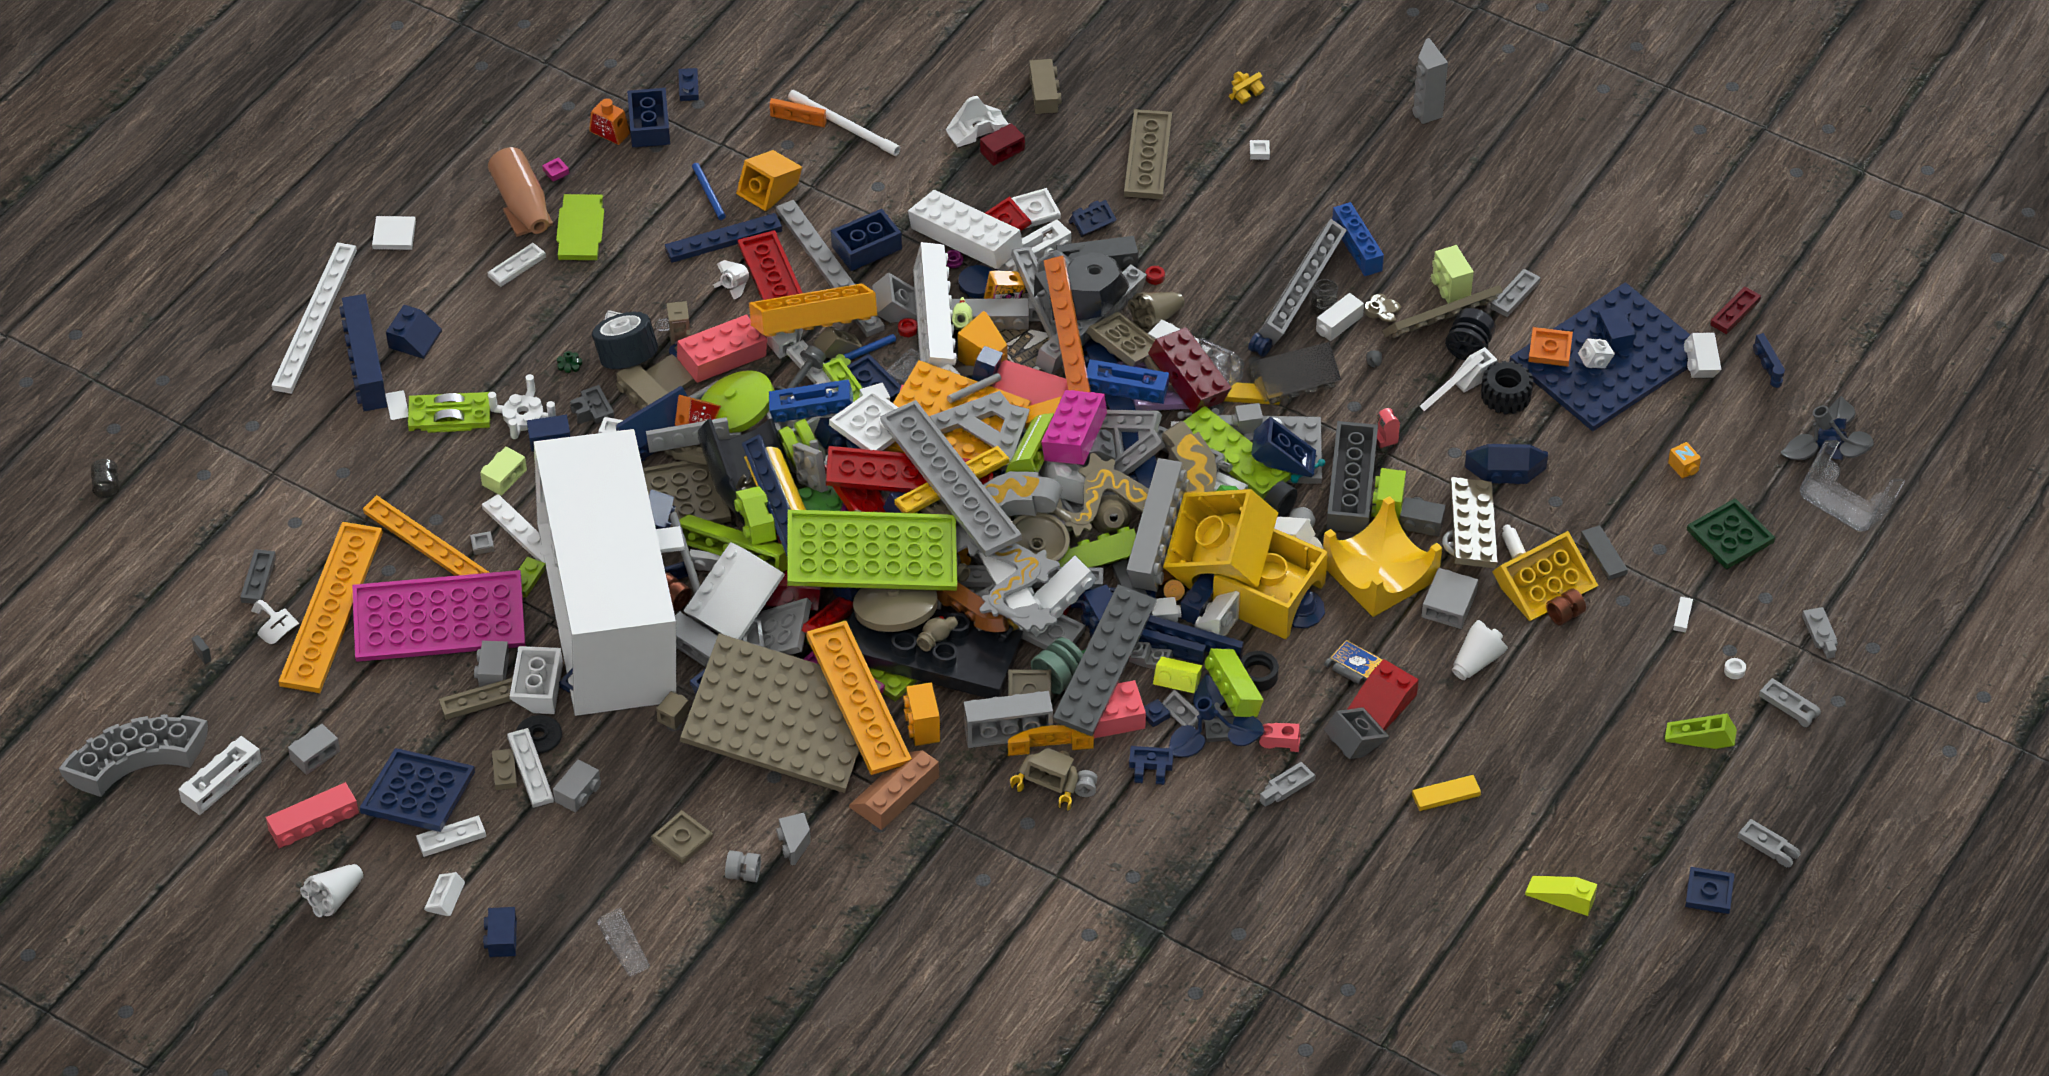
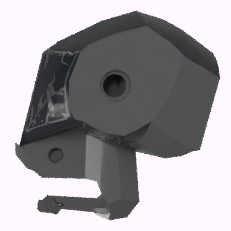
(1093, 279)

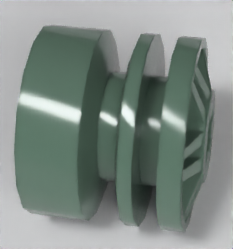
(1062, 659)

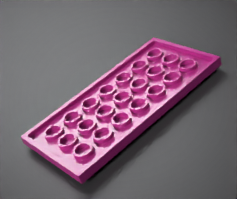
(437, 615)

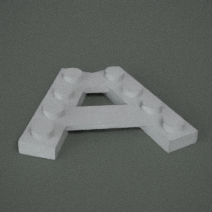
(969, 417)
(1149, 442)

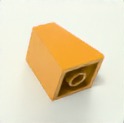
(767, 179)
(975, 336)

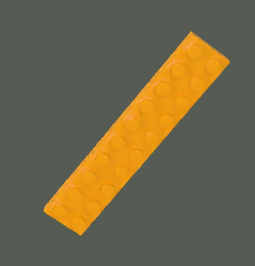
(330, 608)

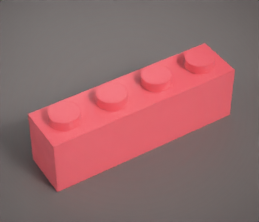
(312, 815)

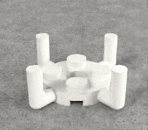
(519, 403)

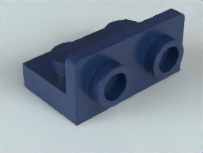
(1092, 218)

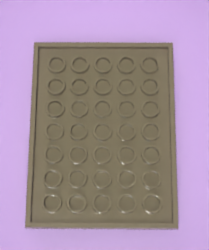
(771, 714)

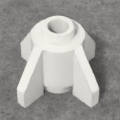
(733, 277)

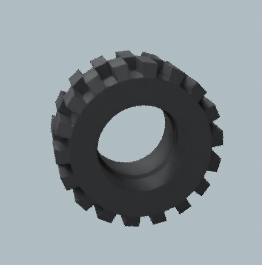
(1505, 375)

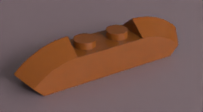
(970, 604)

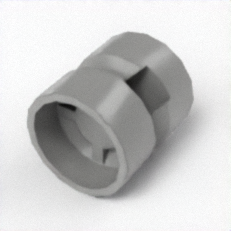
(735, 865)

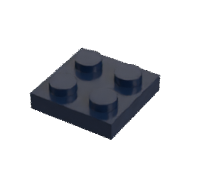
(1709, 890)

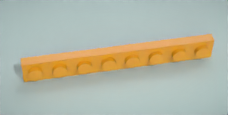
(421, 538)

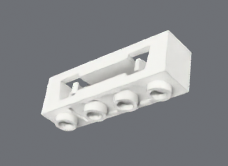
(1041, 246)
(220, 775)

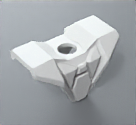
(974, 111)

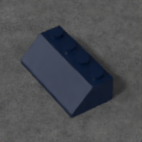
(654, 416)

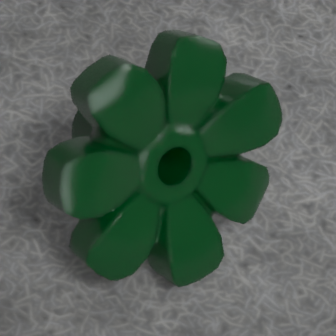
(569, 361)

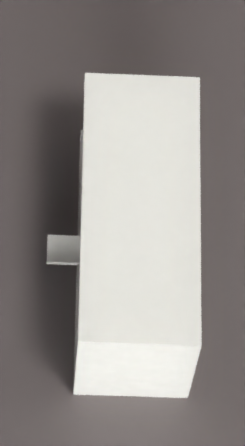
(610, 571)

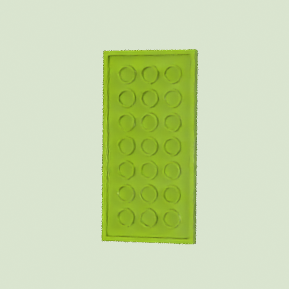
(871, 550)

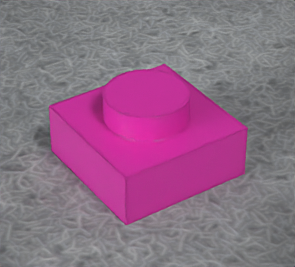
(555, 169)

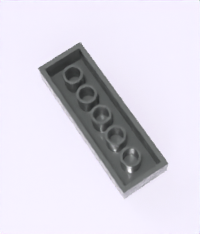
(1352, 477)

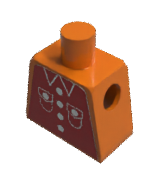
(609, 122)
(694, 410)

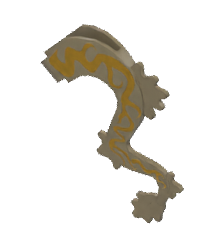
(1101, 476)

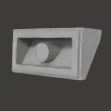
(1181, 709)

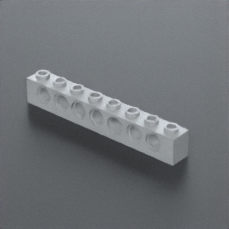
(1302, 281)
(1050, 355)

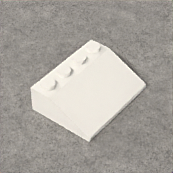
(734, 592)

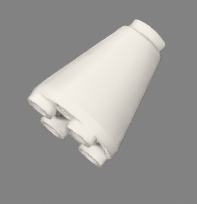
(1478, 650)
(331, 888)

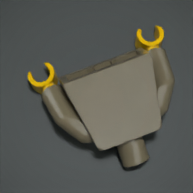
(1049, 770)

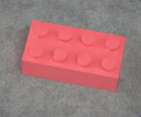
(721, 348)

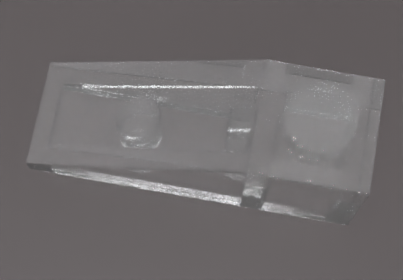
(623, 942)

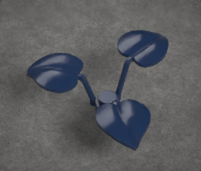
(1188, 741)

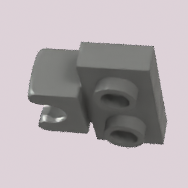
(591, 404)
(1215, 729)

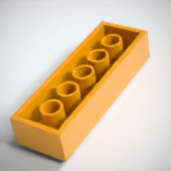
(813, 309)

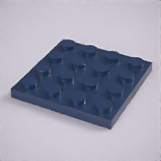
(417, 789)

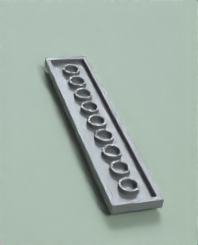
(951, 478)

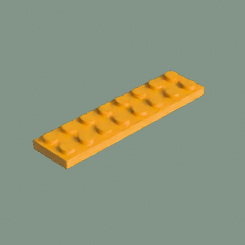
(858, 697)

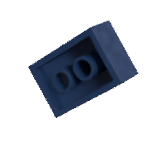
(1282, 449)

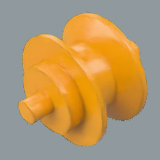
(1174, 588)

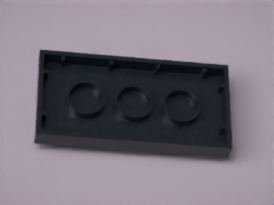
(963, 661)

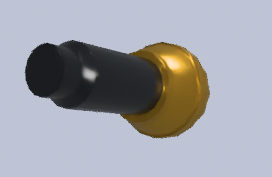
(1005, 634)

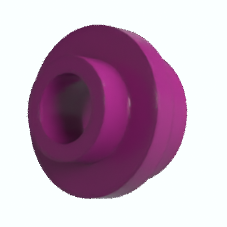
(955, 259)

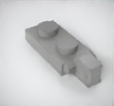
(1821, 631)
(1287, 784)

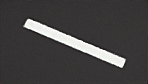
(1452, 382)

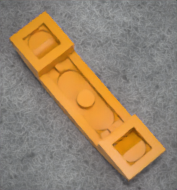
(1048, 735)

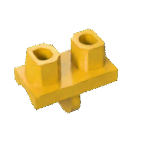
(1243, 83)

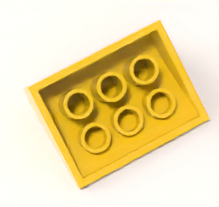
(1544, 574)

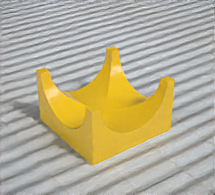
(1381, 562)

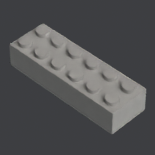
(1157, 524)

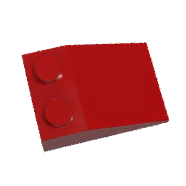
(1386, 693)

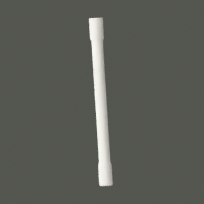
(884, 144)

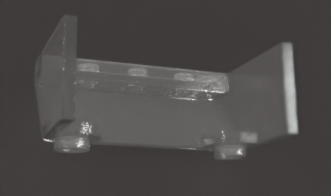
(1823, 491)

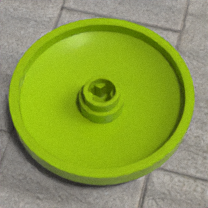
(741, 398)

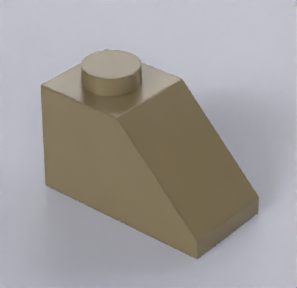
(836, 341)

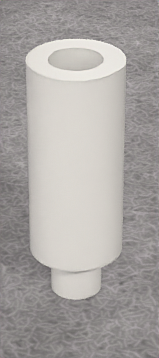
(1512, 541)

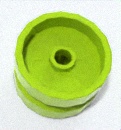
(788, 438)

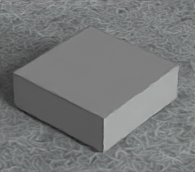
(482, 543)

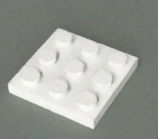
(862, 422)

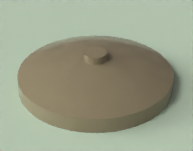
(894, 608)

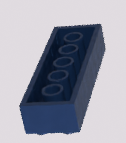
(363, 353)

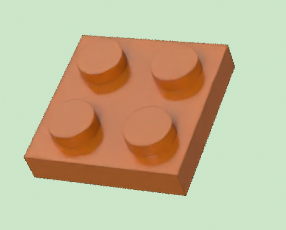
(1550, 346)

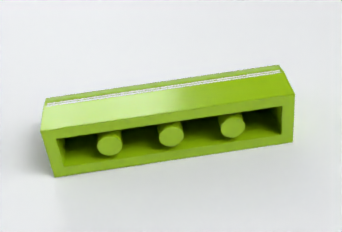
(1029, 452)

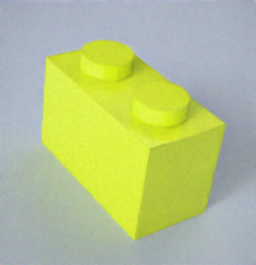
(1177, 674)

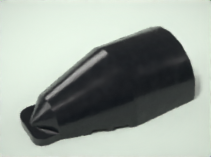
(727, 459)

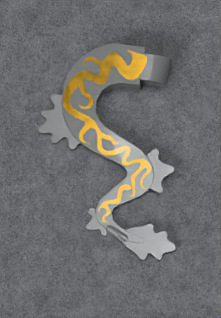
(1019, 495)

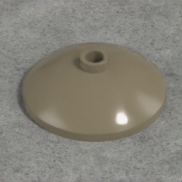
(1045, 532)

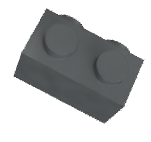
(1422, 516)

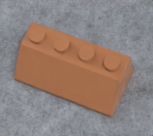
(896, 789)

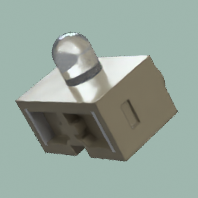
(676, 323)

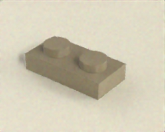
(504, 769)

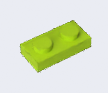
(530, 573)

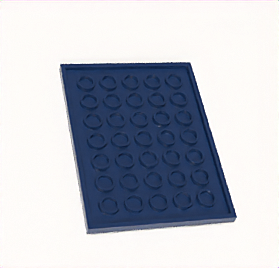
(1631, 374)

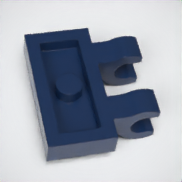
(1151, 758)

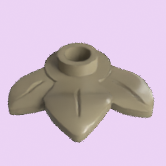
(1382, 308)

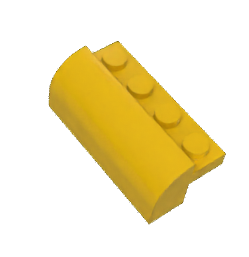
(785, 478)

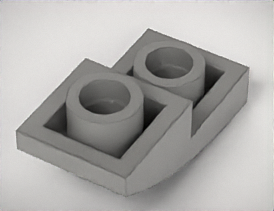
(1148, 657)

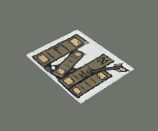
(1024, 345)

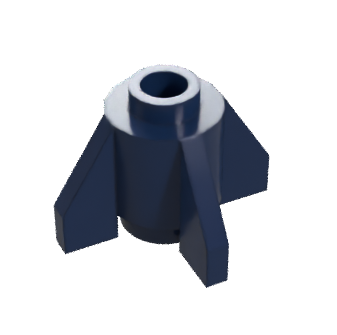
(1831, 434)

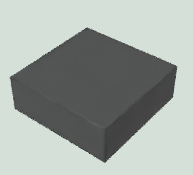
(201, 649)

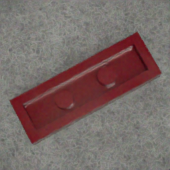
(1735, 310)

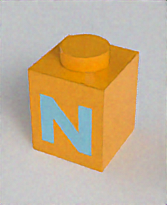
(1684, 460)

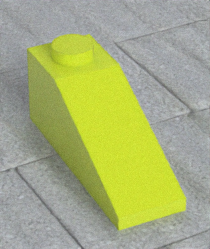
(1564, 892)

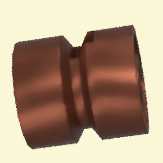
(679, 592)
(1566, 606)

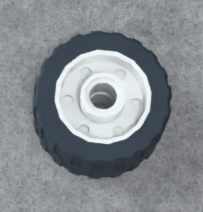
(625, 340)

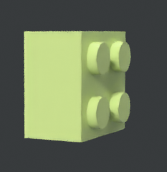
(1452, 274)

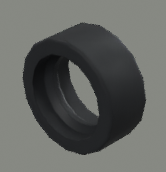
(1282, 498)
(1267, 660)

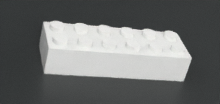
(965, 229)

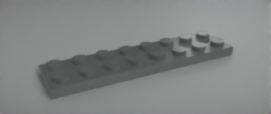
(1104, 660)

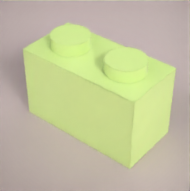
(503, 471)

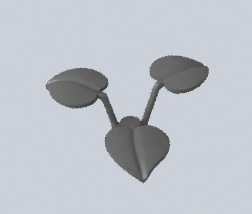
(1805, 445)

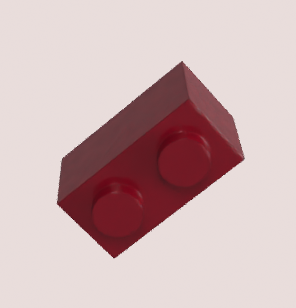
(1002, 144)

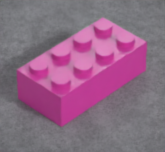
(1074, 427)

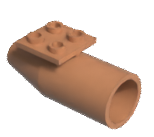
(520, 191)

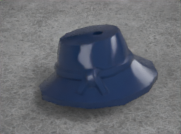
(1309, 611)

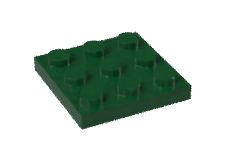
(1730, 533)

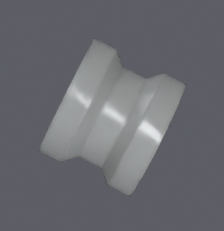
(1086, 783)

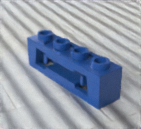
(1359, 239)
(1128, 381)
(810, 401)

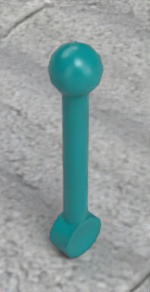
(1295, 478)

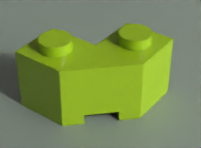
(758, 522)

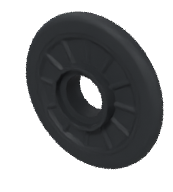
(547, 725)

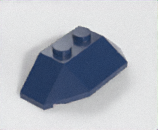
(1506, 462)

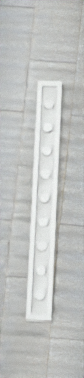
(314, 318)

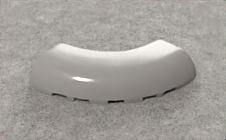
(133, 747)

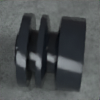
(1470, 333)

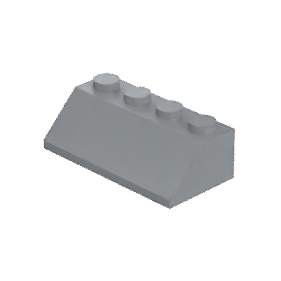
(1430, 83)

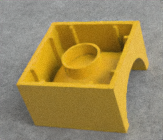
(1221, 535)
(1285, 578)

